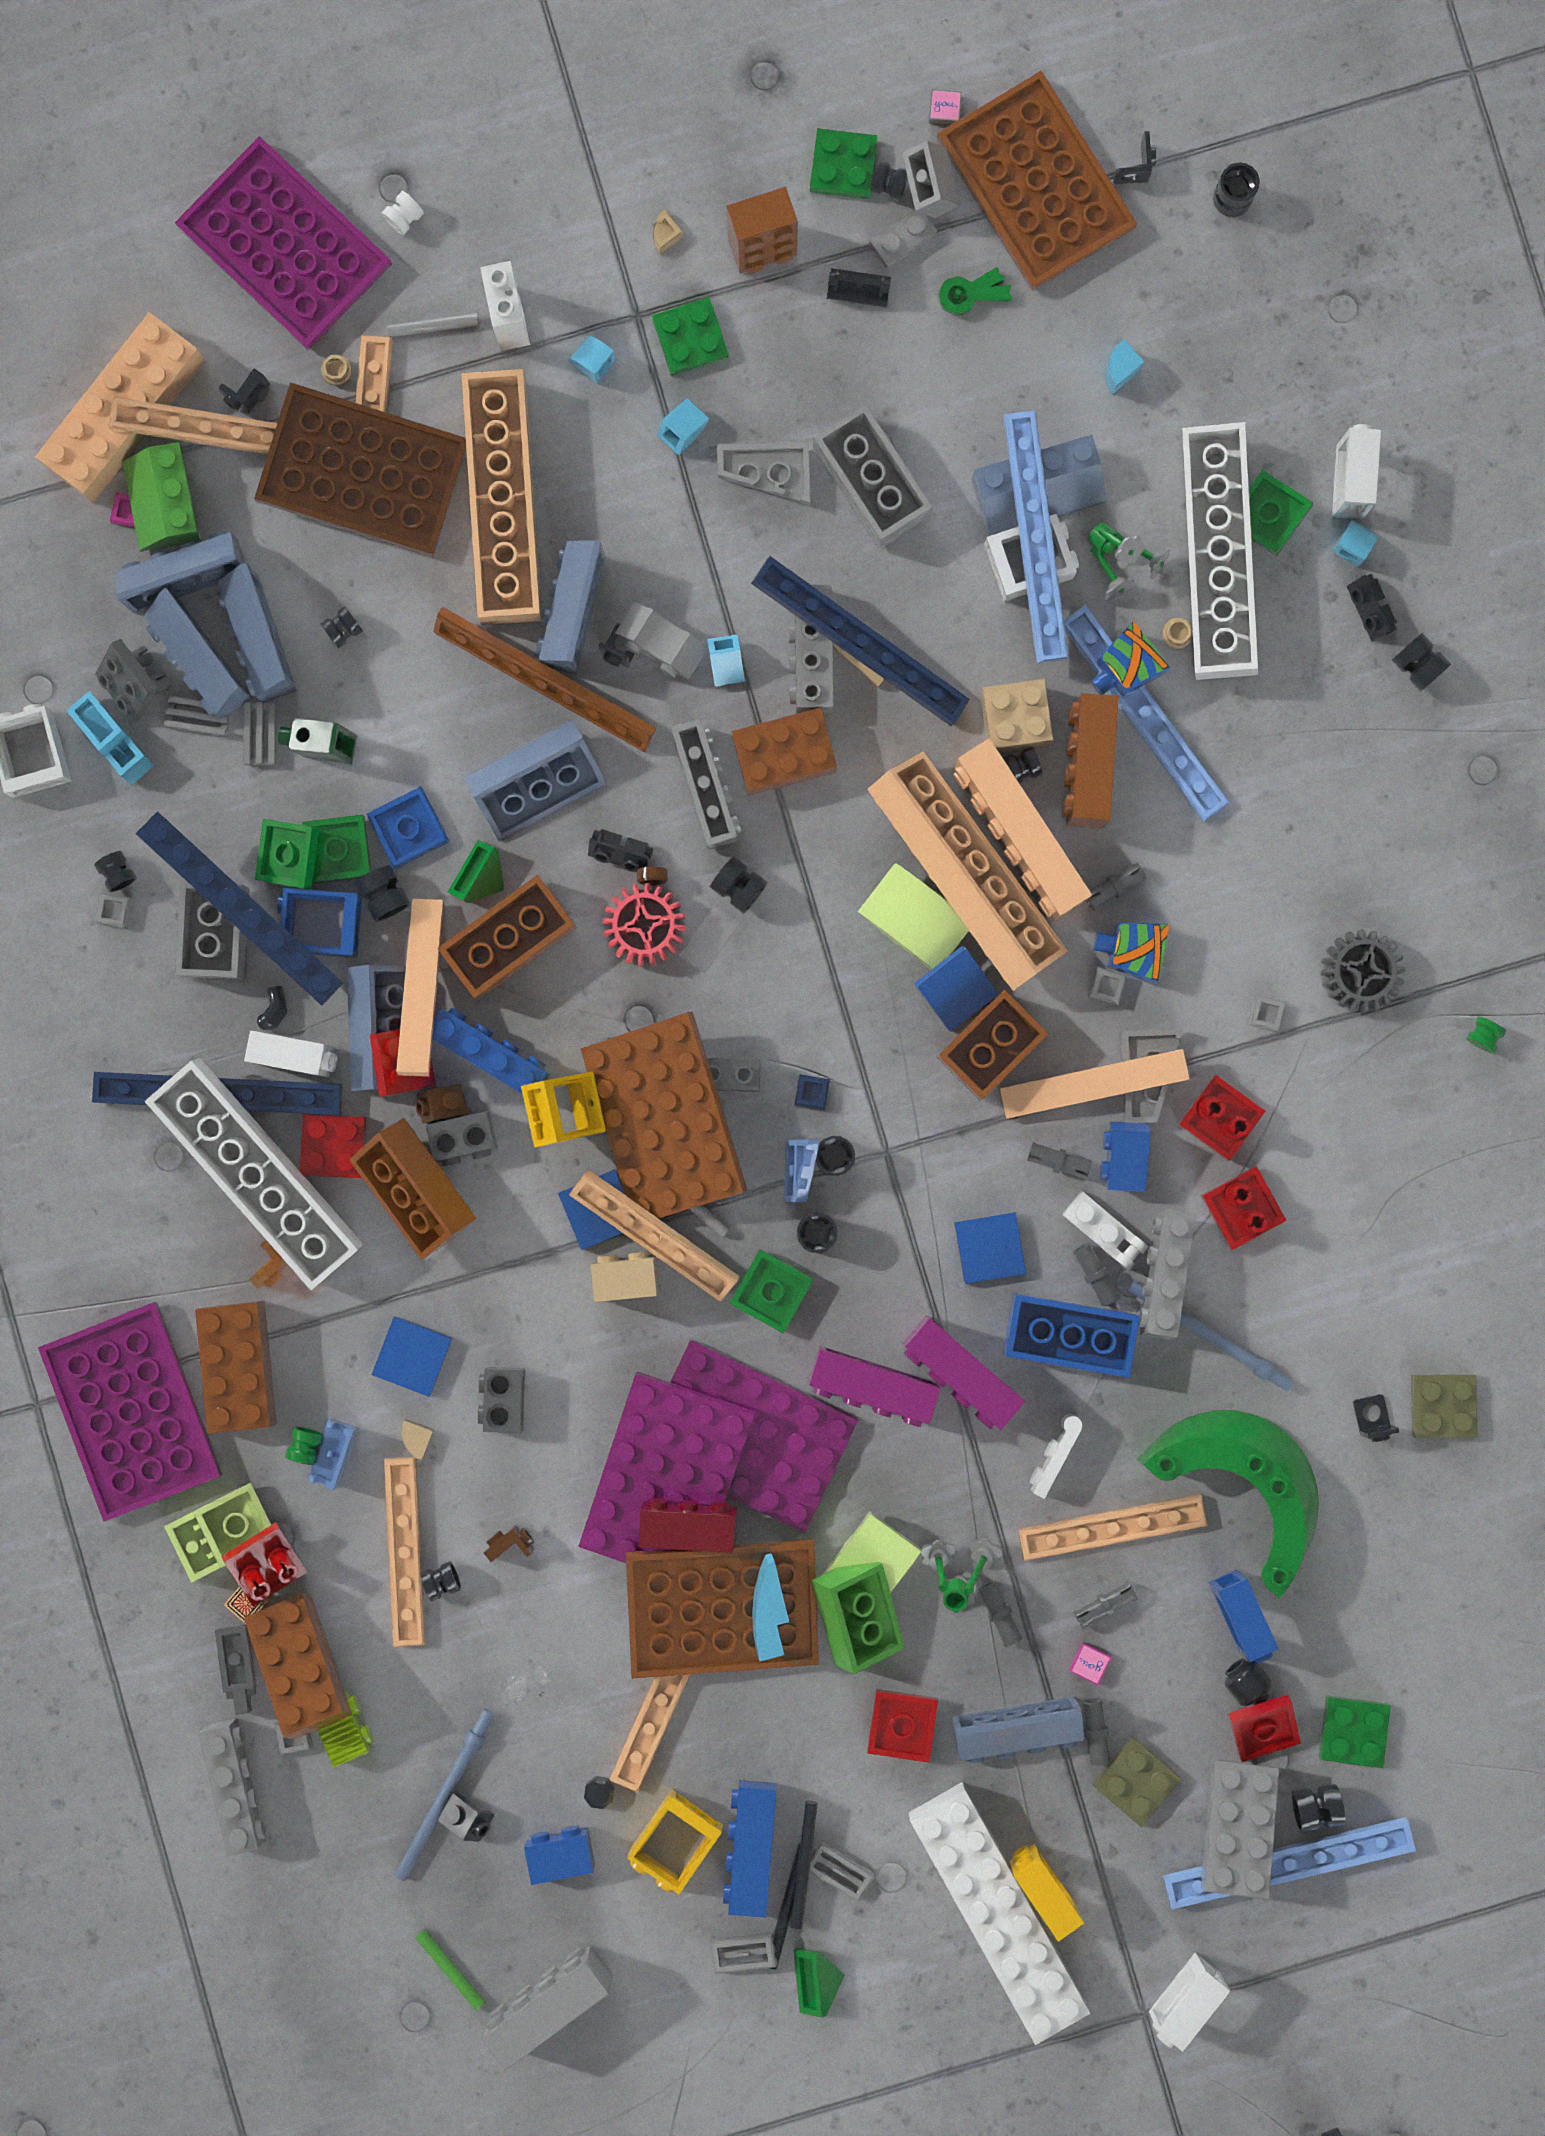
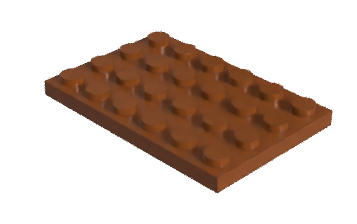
(1036, 180)
(664, 1117)
(696, 1609)

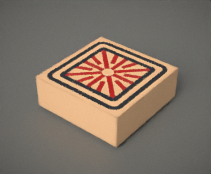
(241, 1606)

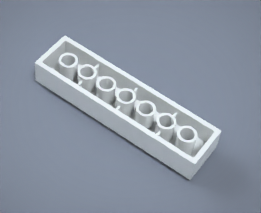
(1220, 551)
(254, 1172)
(999, 1913)

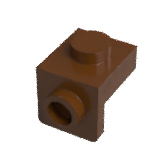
(440, 1103)
(501, 1542)

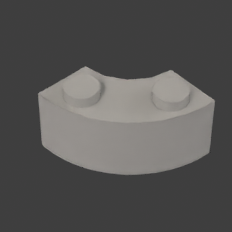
(661, 641)

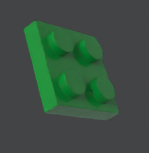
(843, 163)
(690, 336)
(1275, 512)
(341, 849)
(287, 853)
(771, 1291)
(1354, 1731)

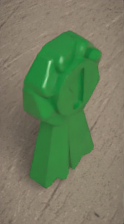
(960, 294)

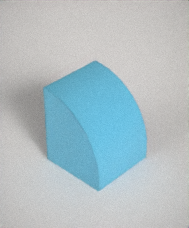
(593, 358)
(1122, 366)
(682, 426)
(1355, 543)
(726, 660)

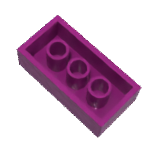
(963, 1372)
(873, 1385)

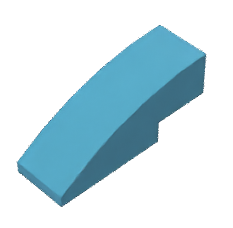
(110, 738)
(768, 1611)

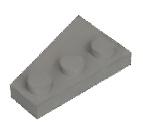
(768, 467)
(1146, 1104)

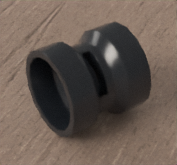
(896, 183)
(341, 627)
(1024, 764)
(115, 871)
(440, 1581)

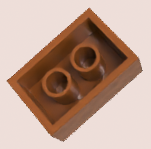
(762, 230)
(784, 751)
(992, 1045)

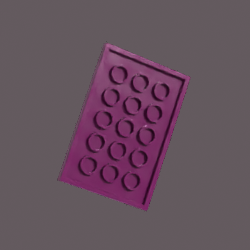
(283, 243)
(130, 1411)
(790, 1441)
(668, 1448)

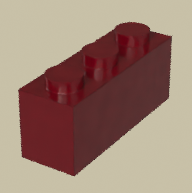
(688, 1526)

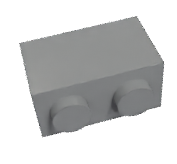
(931, 179)

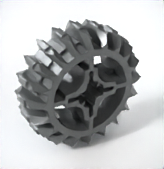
(1388, 976)

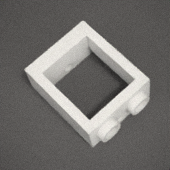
(505, 305)
(1356, 472)
(1001, 568)
(41, 779)
(290, 1054)
(1188, 2002)

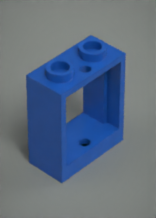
(351, 918)
(1243, 1616)

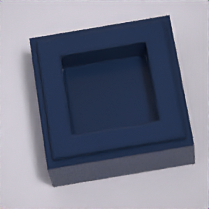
(812, 1092)

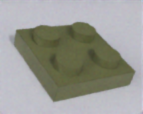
(1444, 1406)
(1136, 1781)

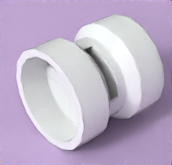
(402, 213)

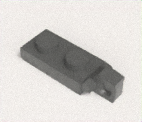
(236, 1666)

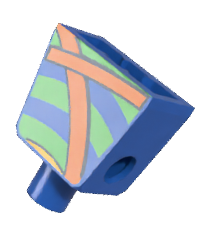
(1129, 663)
(1135, 949)

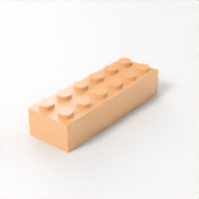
(148, 368)
(1021, 830)

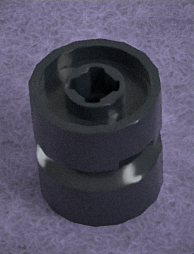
(1236, 189)
(1421, 662)
(728, 879)
(382, 892)
(835, 1156)
(816, 1232)
(1318, 1808)

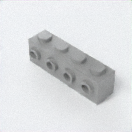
(811, 665)
(704, 784)
(1167, 1274)
(232, 1787)

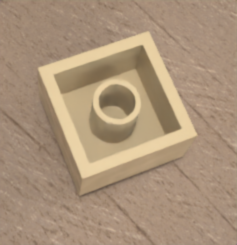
(1017, 715)
(624, 1278)

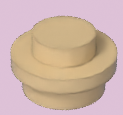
(336, 370)
(1177, 633)

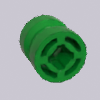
(303, 1445)

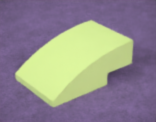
(914, 917)
(215, 1530)
(878, 1543)

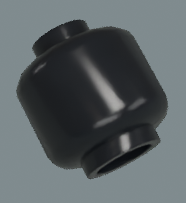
(1247, 1682)

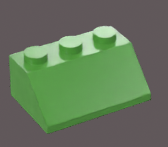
(161, 497)
(858, 1615)

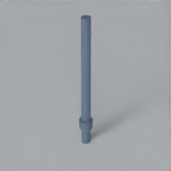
(1261, 1368)
(473, 1742)

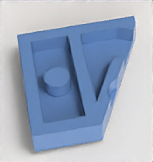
(799, 1168)

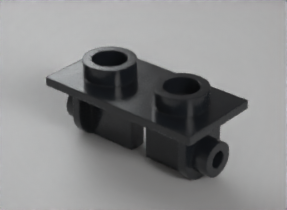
(858, 287)
(1376, 619)
(606, 848)

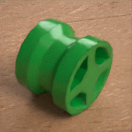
(1486, 1034)

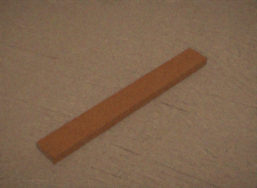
(544, 679)

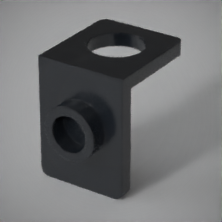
(1143, 173)
(611, 654)
(1380, 1428)

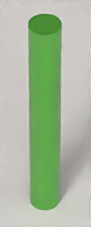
(449, 1969)

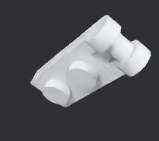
(1104, 1229)
(1056, 1455)

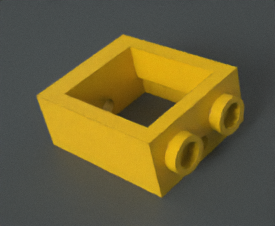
(545, 1115)
(693, 1816)
(1045, 1891)

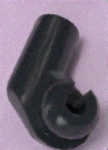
(276, 1010)

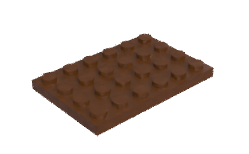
(361, 469)

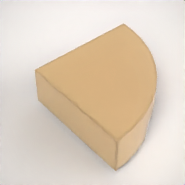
(666, 232)
(416, 1438)

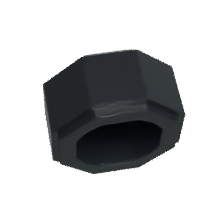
(599, 1792)

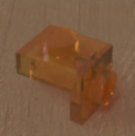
(270, 1272)

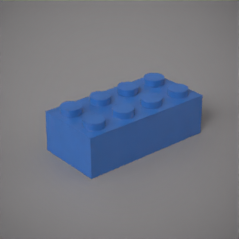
(1071, 1335)

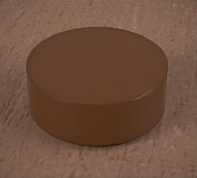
(652, 875)

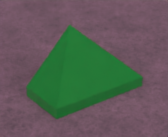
(479, 874)
(816, 1982)

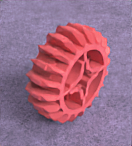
(658, 922)

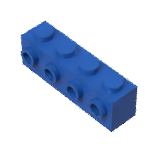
(484, 1052)
(752, 1848)

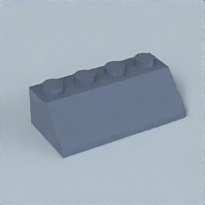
(1071, 482)
(181, 571)
(571, 605)
(256, 634)
(195, 654)
(535, 780)
(373, 1008)
(1018, 1729)

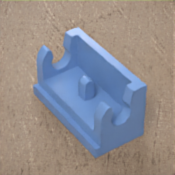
(333, 1453)

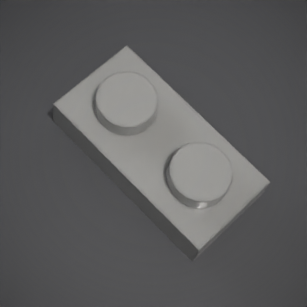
(902, 238)

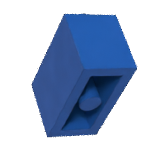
(1126, 1156)
(559, 1855)

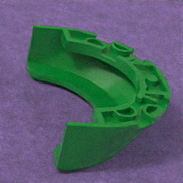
(1263, 1457)

